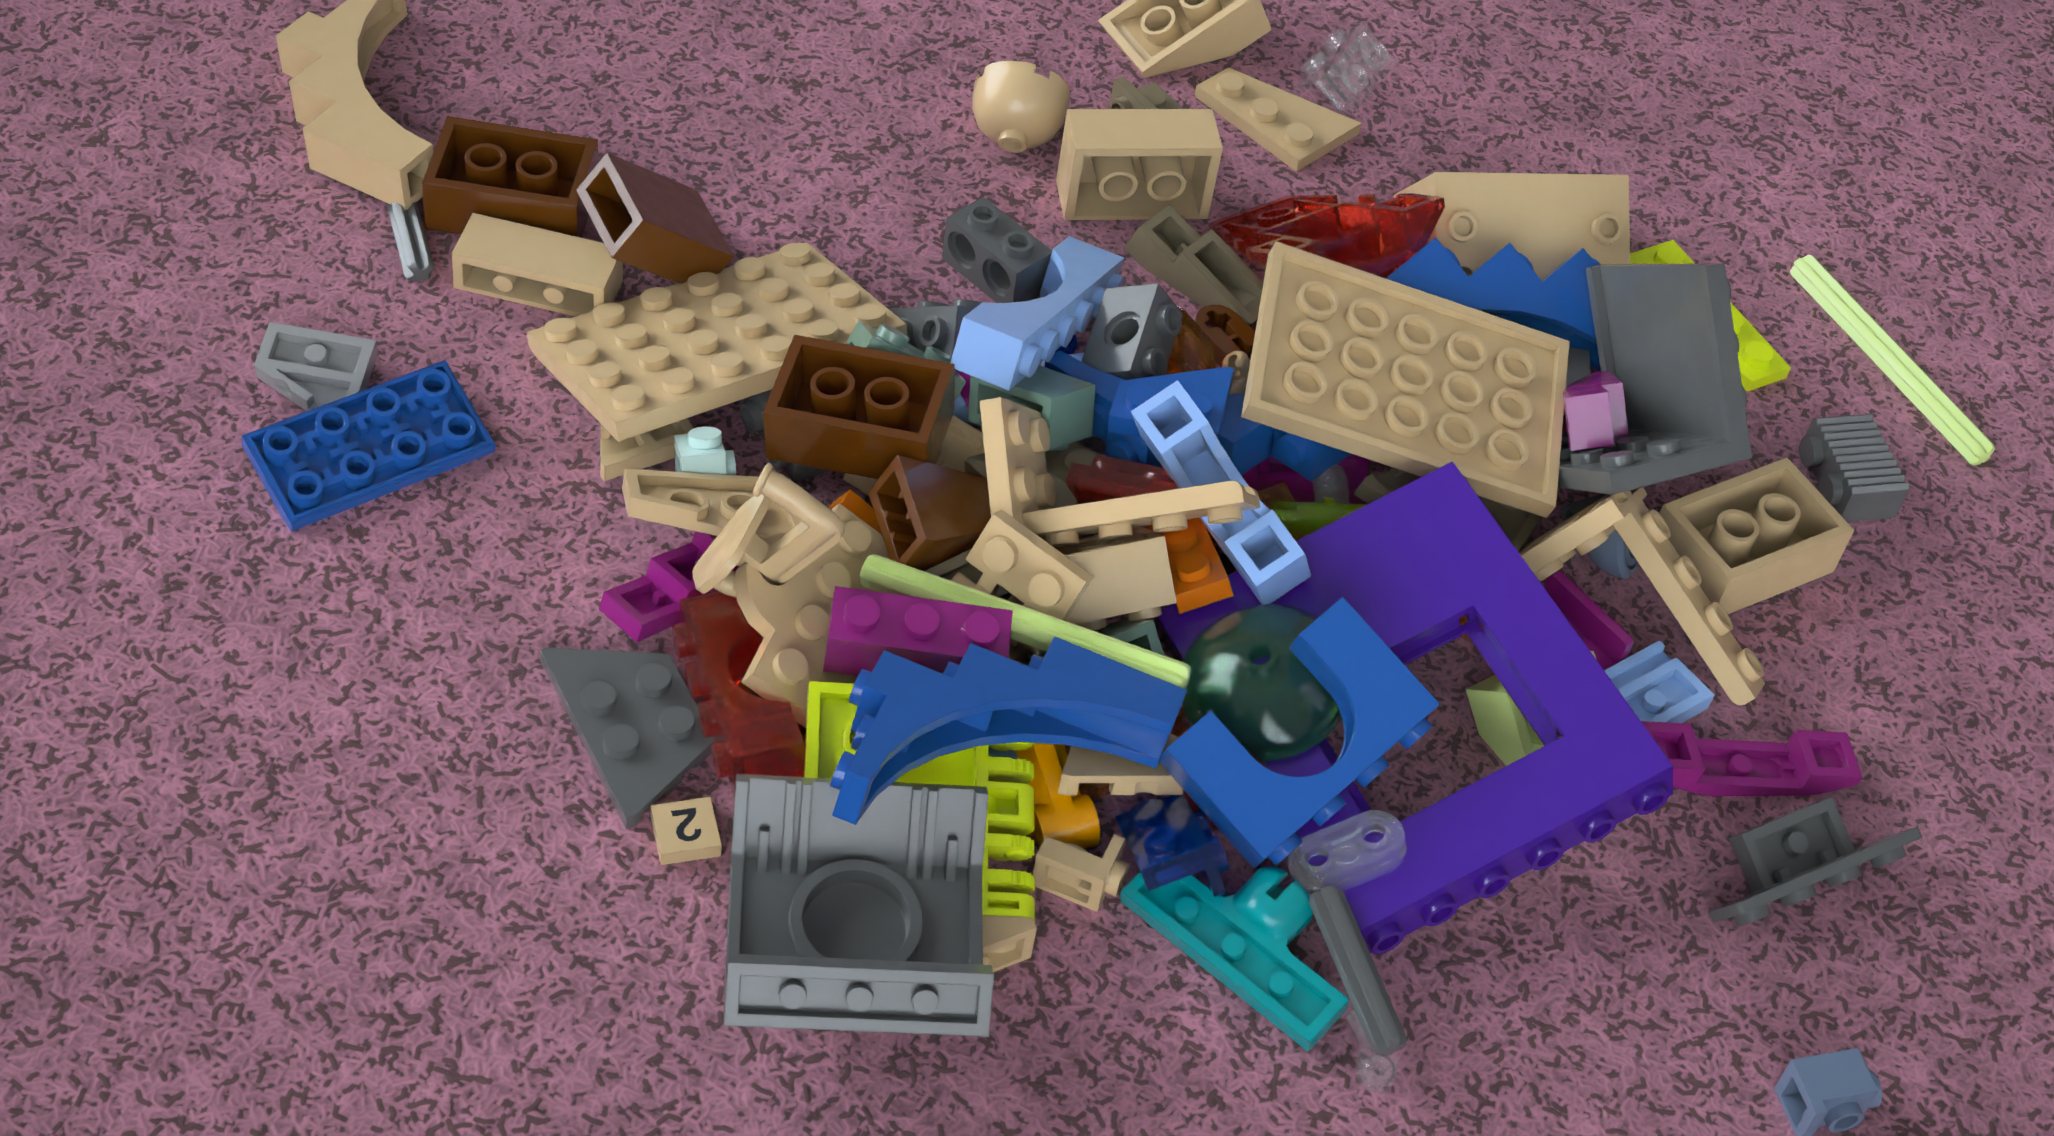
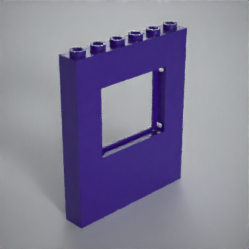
(1411, 574)

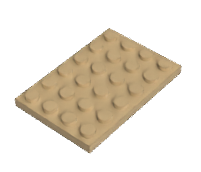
(702, 339)
(1407, 378)

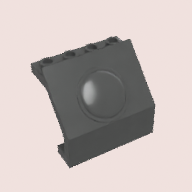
(858, 919)

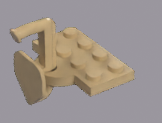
(788, 583)

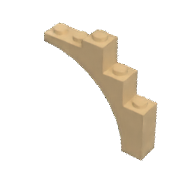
(344, 125)

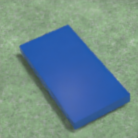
(367, 445)

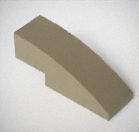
(1196, 264)

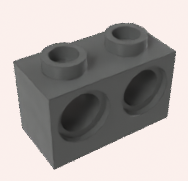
(995, 253)

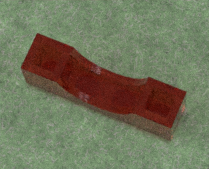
(749, 731)

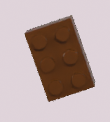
(507, 176)
(857, 407)

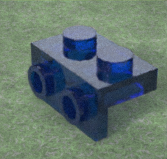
(1172, 843)

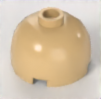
(1018, 105)

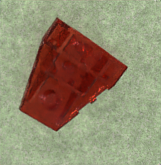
(1354, 234)

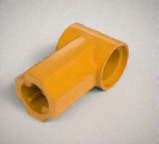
(1059, 815)

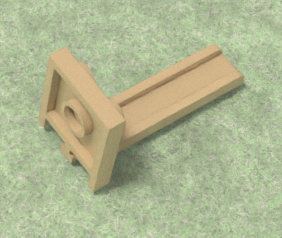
(1021, 487)
(1671, 575)

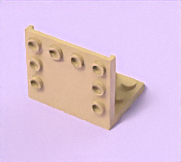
(1535, 212)

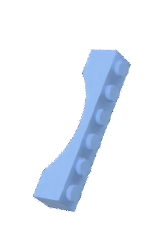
(1011, 339)

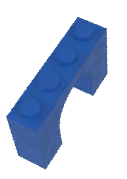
(1265, 809)

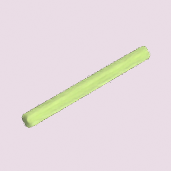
(1893, 360)
(1027, 624)

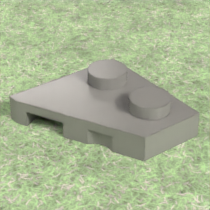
(314, 364)

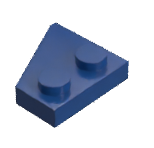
(1206, 388)

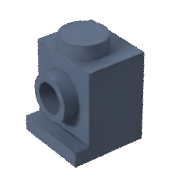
(1828, 1091)

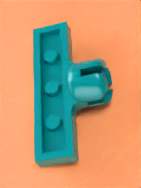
(1246, 945)

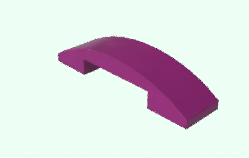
(1713, 767)

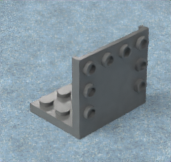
(1677, 354)

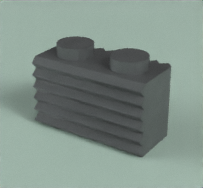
(1854, 467)

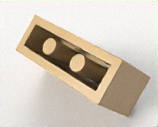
(534, 266)

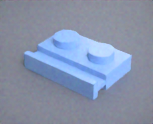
(1659, 686)

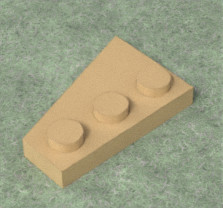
(1276, 119)
(697, 501)

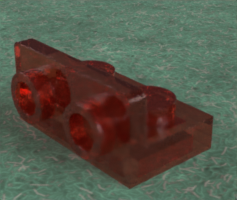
(1114, 479)

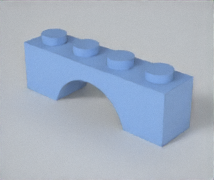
(1192, 457)

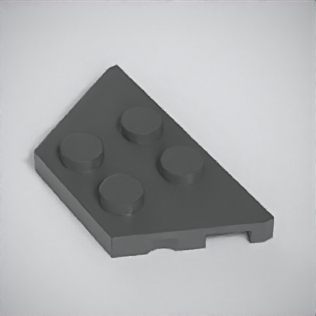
(631, 720)

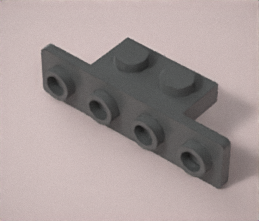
(1798, 851)

